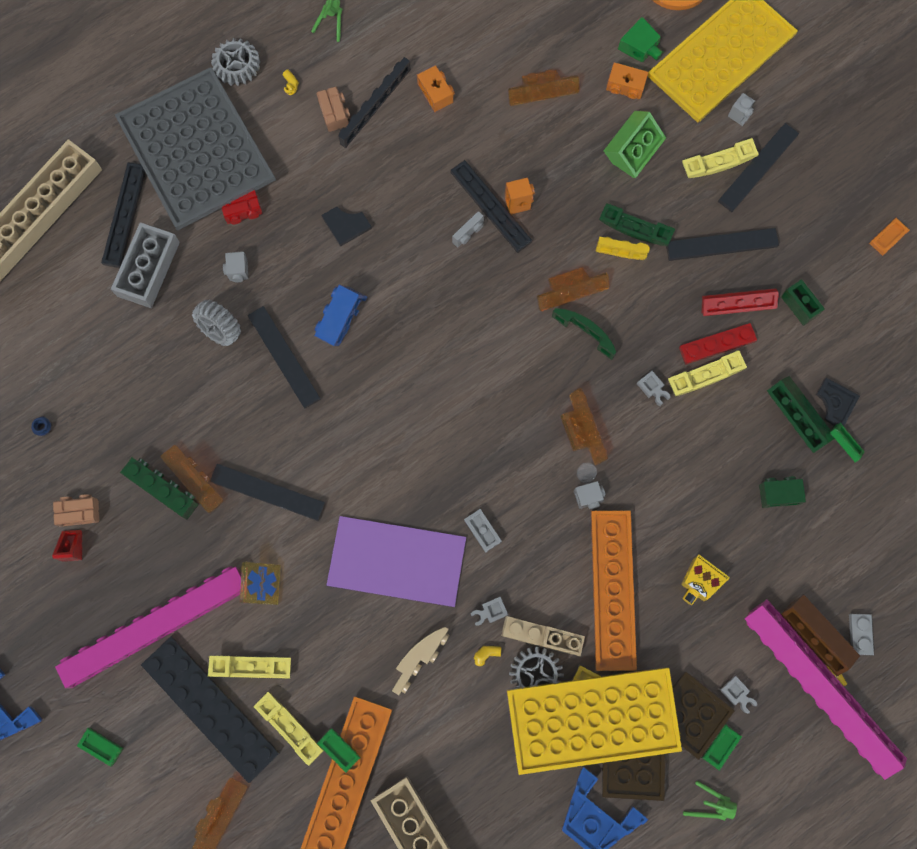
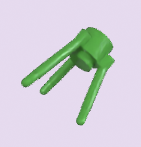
(330, 8)
(724, 808)

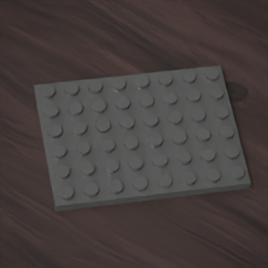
(194, 148)

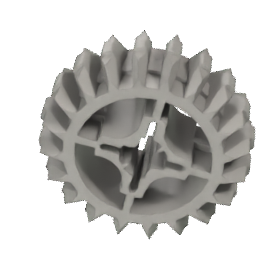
(234, 54)
(216, 322)
(519, 668)

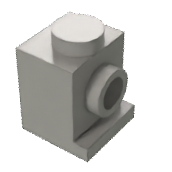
(742, 109)

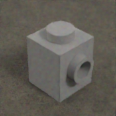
(236, 266)
(589, 495)

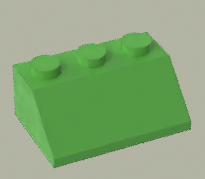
(635, 143)

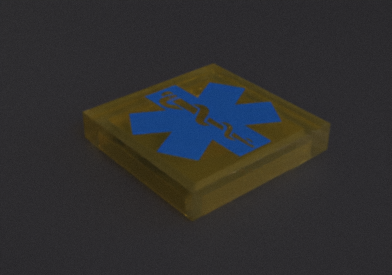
(260, 583)

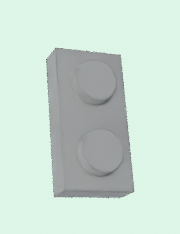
(464, 233)
(482, 530)
(861, 633)

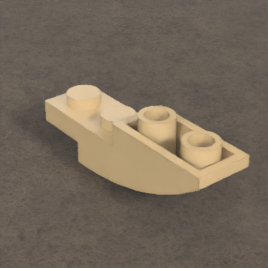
(543, 636)
(422, 651)

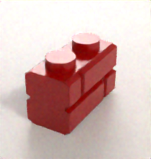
(242, 208)

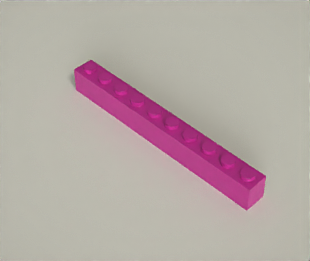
(150, 628)
(826, 690)

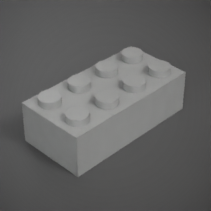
(145, 265)

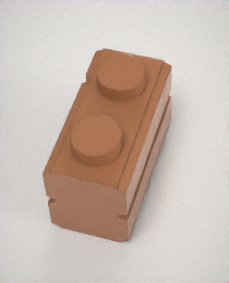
(332, 108)
(76, 511)

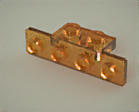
(543, 86)
(571, 287)
(582, 428)
(193, 480)
(219, 815)

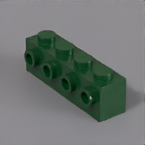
(801, 414)
(159, 488)

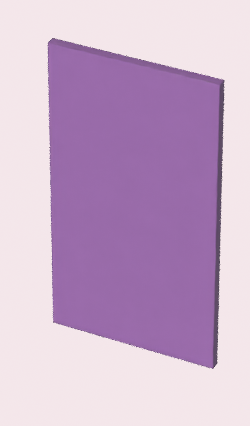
(396, 561)

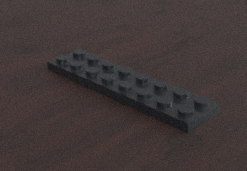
(210, 709)

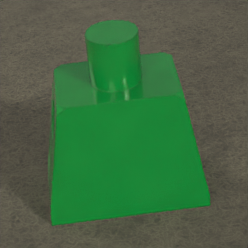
(641, 42)

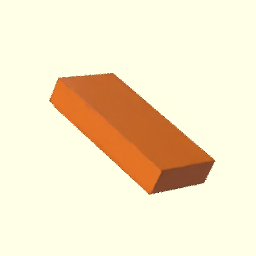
(889, 236)

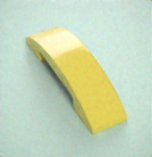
(721, 160)
(707, 374)
(249, 667)
(289, 728)

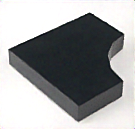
(345, 226)
(837, 401)

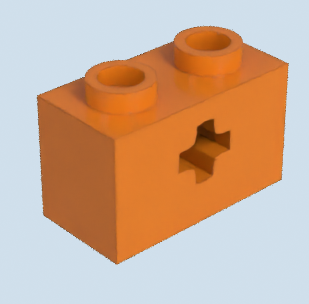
(627, 81)
(435, 89)
(519, 195)

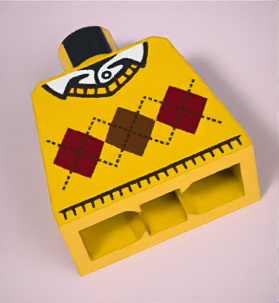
(702, 580)

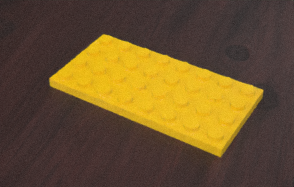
(721, 55)
(593, 720)

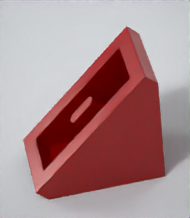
(69, 546)

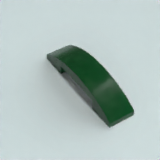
(635, 227)
(565, 317)

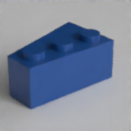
(338, 314)

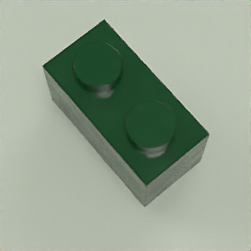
(802, 302)
(782, 493)

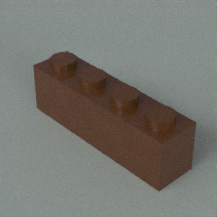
(820, 635)

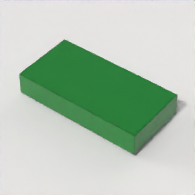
(847, 442)
(100, 747)
(721, 747)
(339, 750)

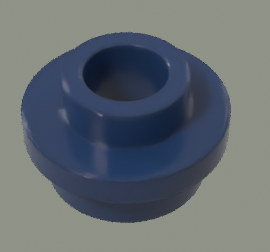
(36, 426)

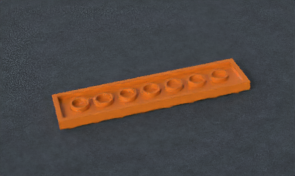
(613, 591)
(344, 791)

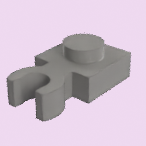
(651, 386)
(492, 610)
(737, 692)

